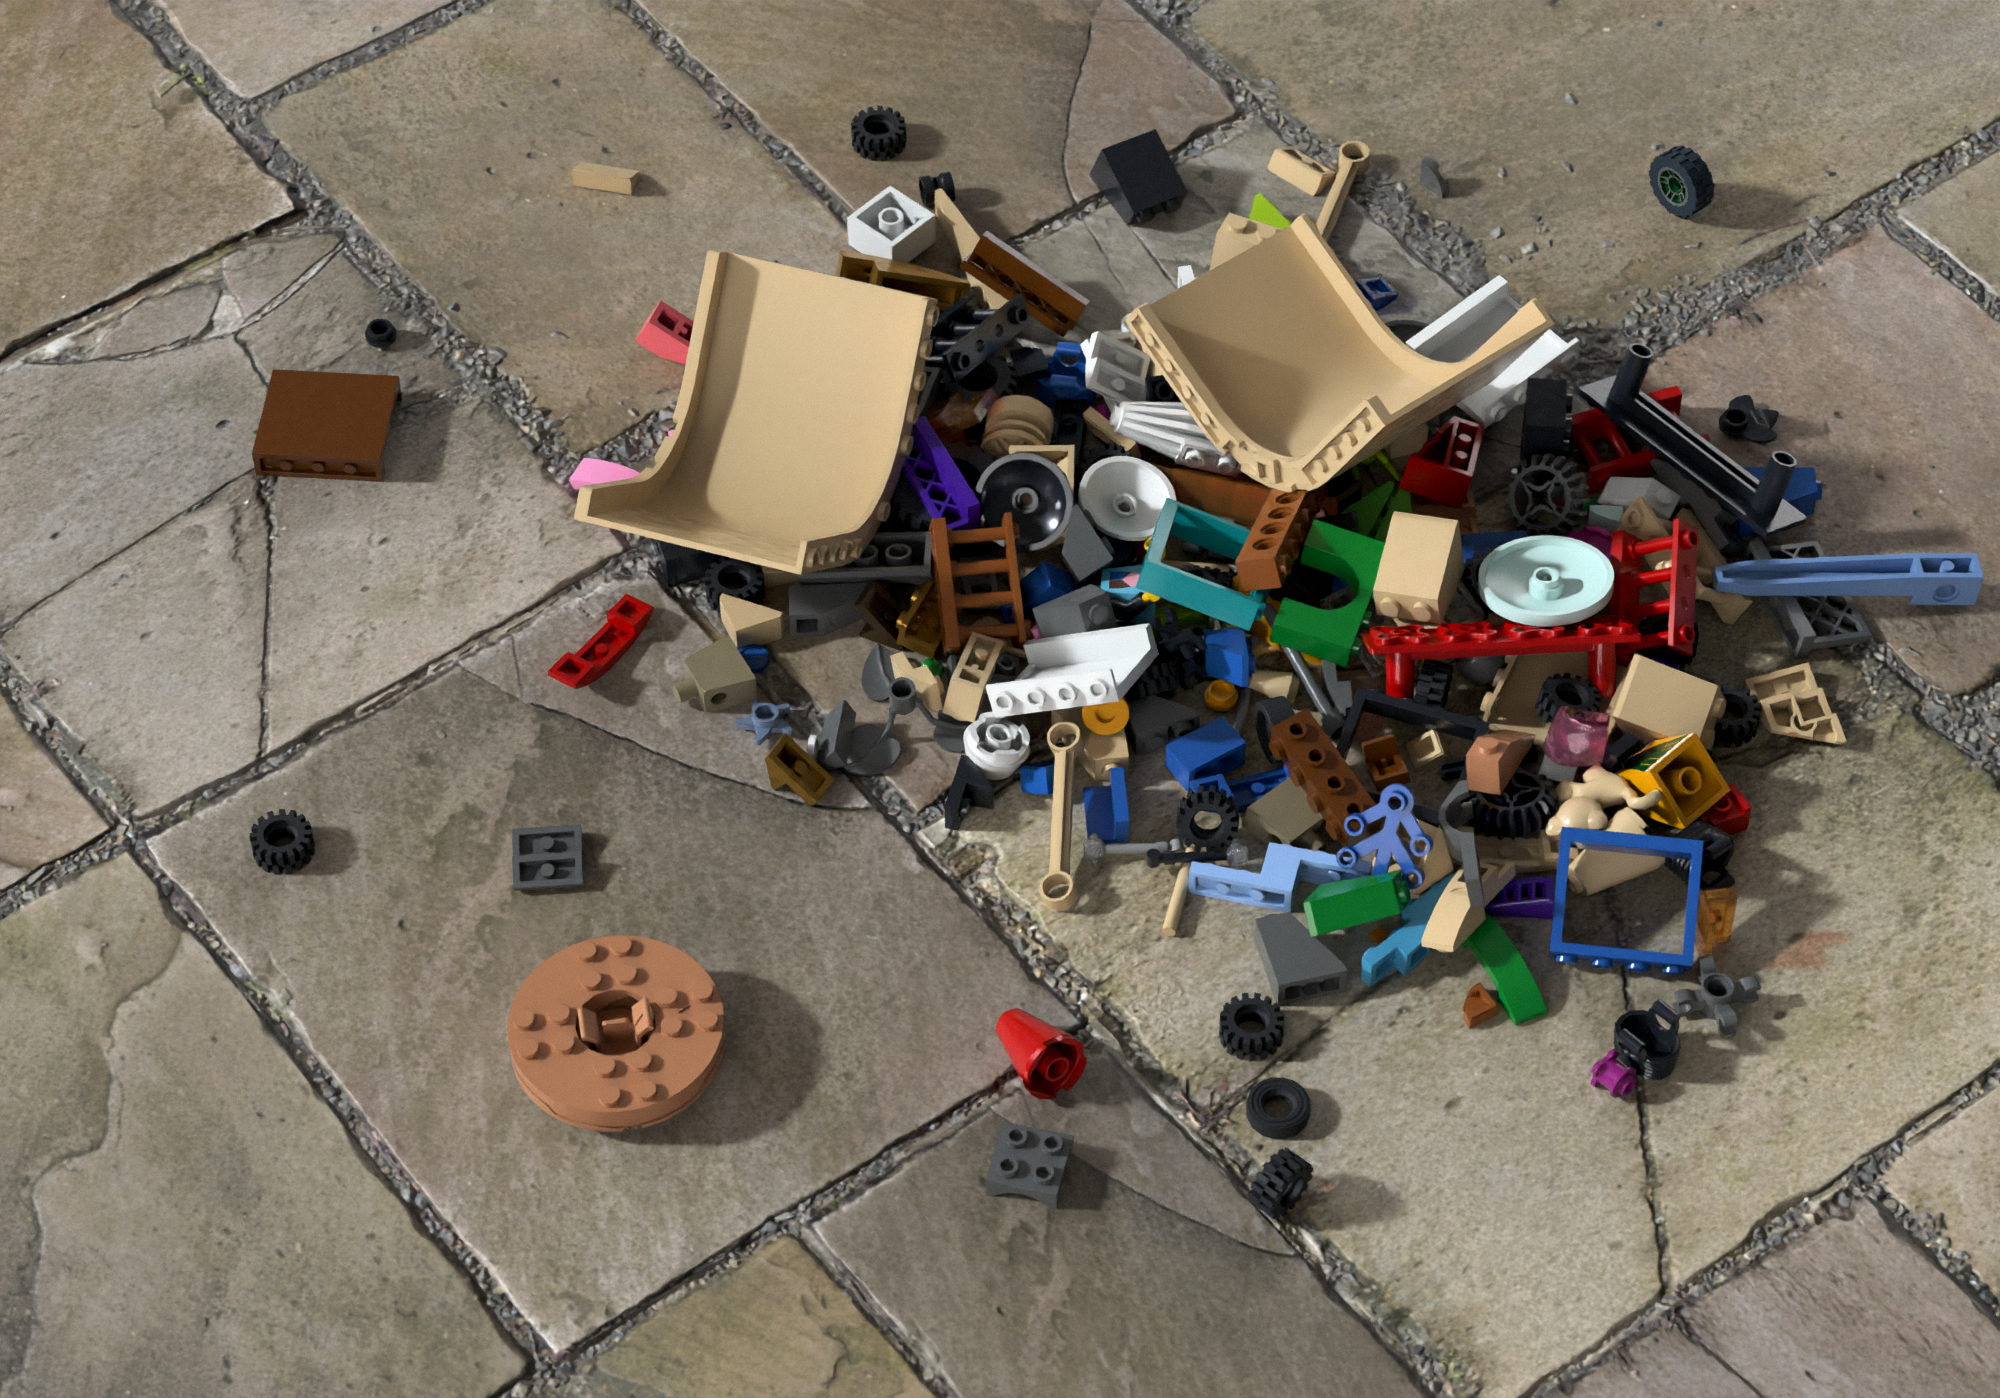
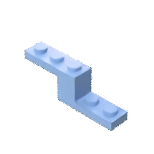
(1278, 878)

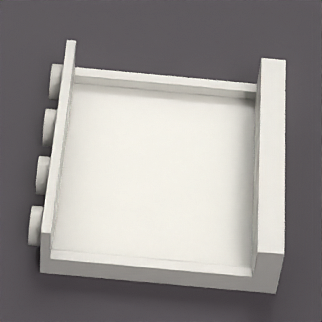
(1473, 323)
(1076, 670)

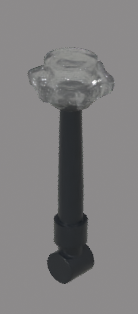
(1235, 855)

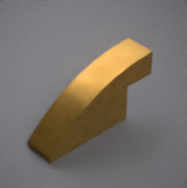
(902, 277)

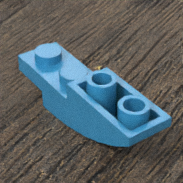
(1403, 945)

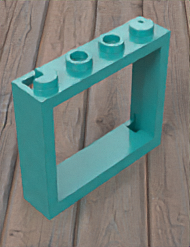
(1188, 589)

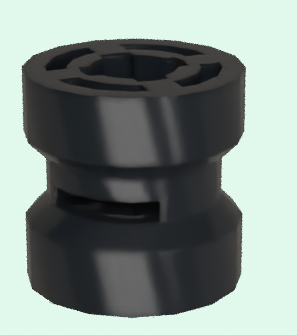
(928, 185)

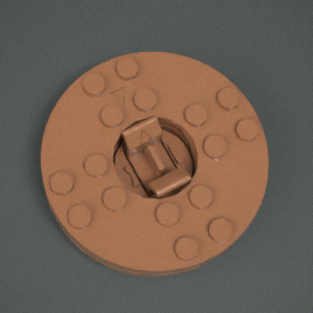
(616, 1033)

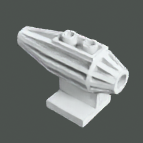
(1172, 432)

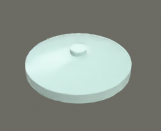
(1546, 580)

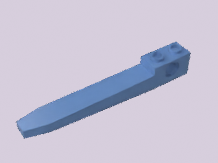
(1920, 576)

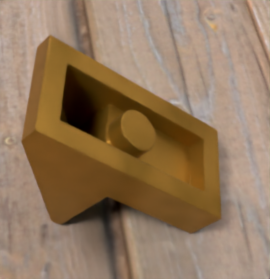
(793, 766)

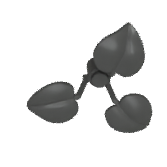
(874, 750)

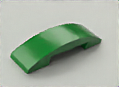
(1507, 971)

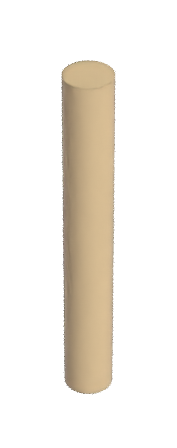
(1178, 899)

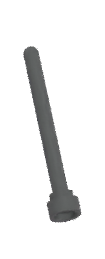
(1332, 720)

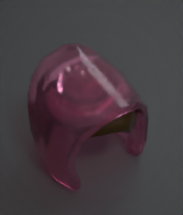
(1577, 737)

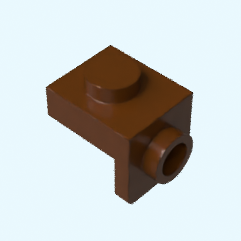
(1384, 762)

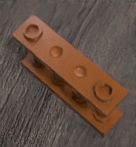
(948, 570)

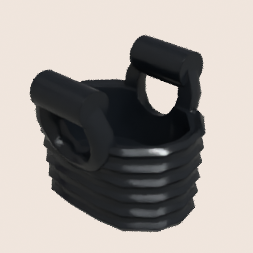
(1716, 854)
(1646, 1043)

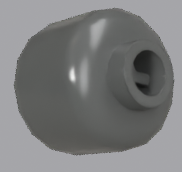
(1480, 669)

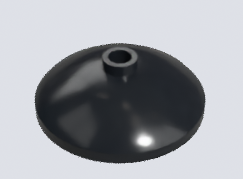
(1002, 490)

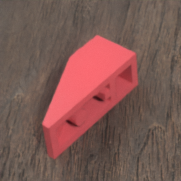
(666, 333)

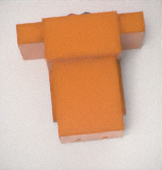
(1379, 935)

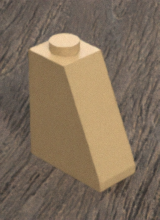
(1100, 751)

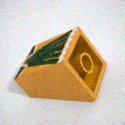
(1681, 772)

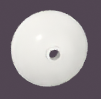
(1129, 486)

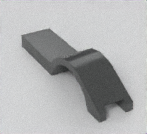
(1462, 844)

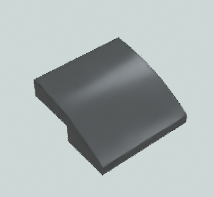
(547, 857)

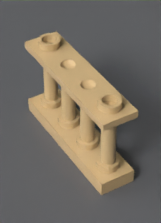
(1644, 524)

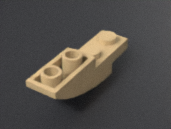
(1453, 917)

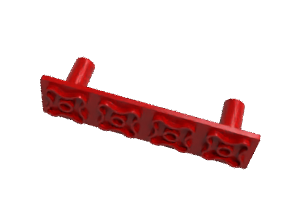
(1480, 639)

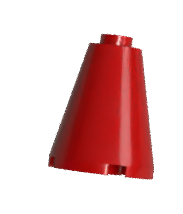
(1041, 1053)

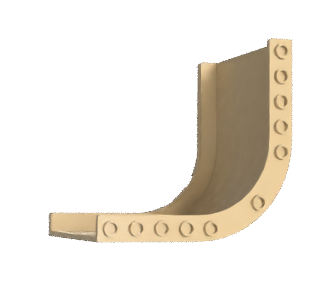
(1299, 367)
(783, 419)

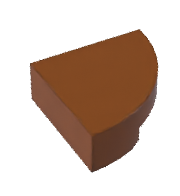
(1479, 1006)

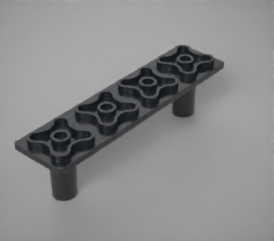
(1696, 459)

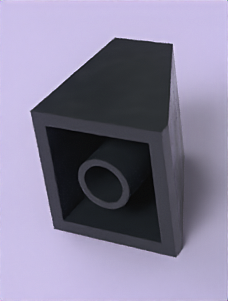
(1139, 178)

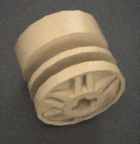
(1016, 422)

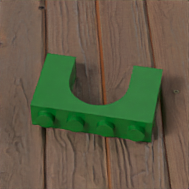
(1335, 632)

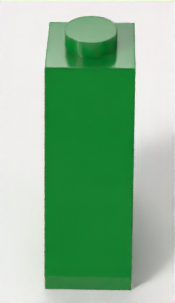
(1355, 902)

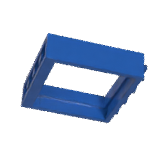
(1628, 843)

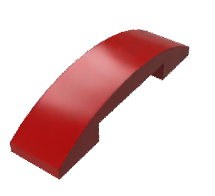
(606, 647)

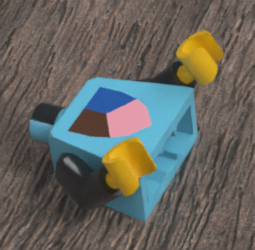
(1127, 601)

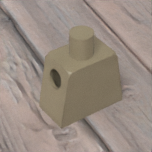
(717, 677)
(1285, 818)

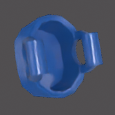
(1066, 380)

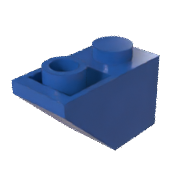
(1039, 587)
(1229, 656)

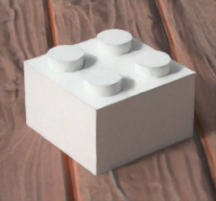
(891, 227)

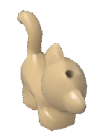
(1583, 803)

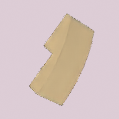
(927, 686)

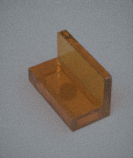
(1714, 918)

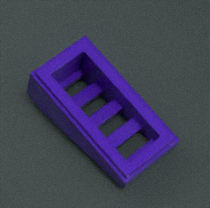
(1527, 908)

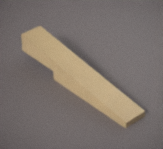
(963, 241)

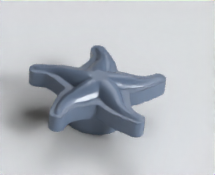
(765, 720)

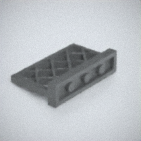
(1796, 624)

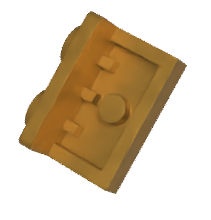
(921, 624)

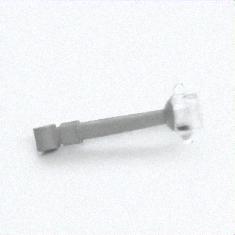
(1095, 849)

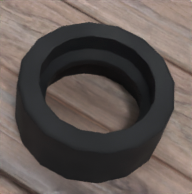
(1268, 714)

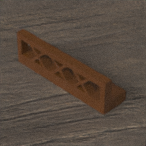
(1006, 265)

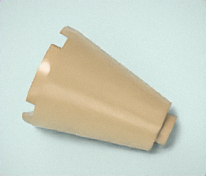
(1600, 870)

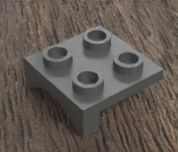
(1029, 1163)

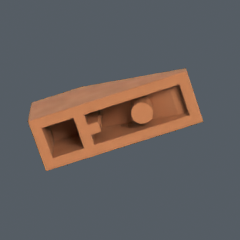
(1495, 759)

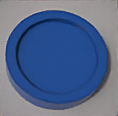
(755, 657)

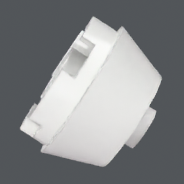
(996, 745)

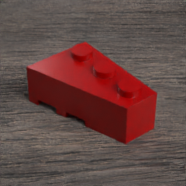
(1445, 463)

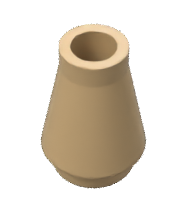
(1275, 684)

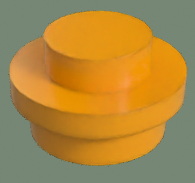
(1221, 695)

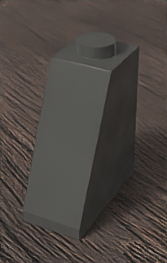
(1296, 961)

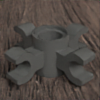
(1716, 996)

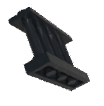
(970, 334)

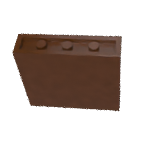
(326, 425)

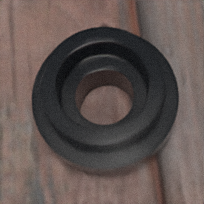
(380, 333)

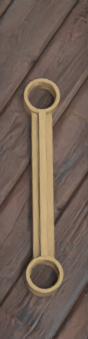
(1343, 182)
(1062, 816)

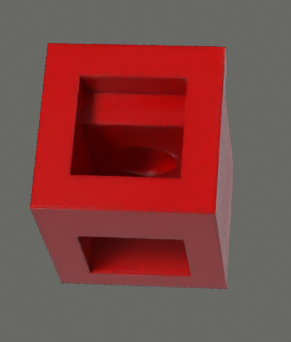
(1729, 813)

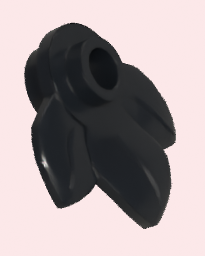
(1747, 421)

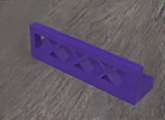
(948, 477)

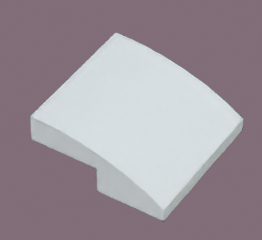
(1116, 369)

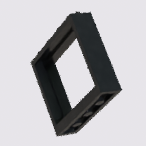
(1410, 712)

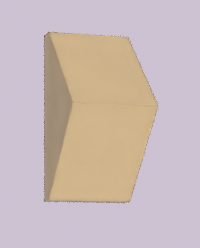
(750, 622)

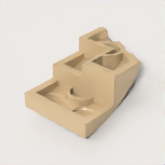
(1795, 705)

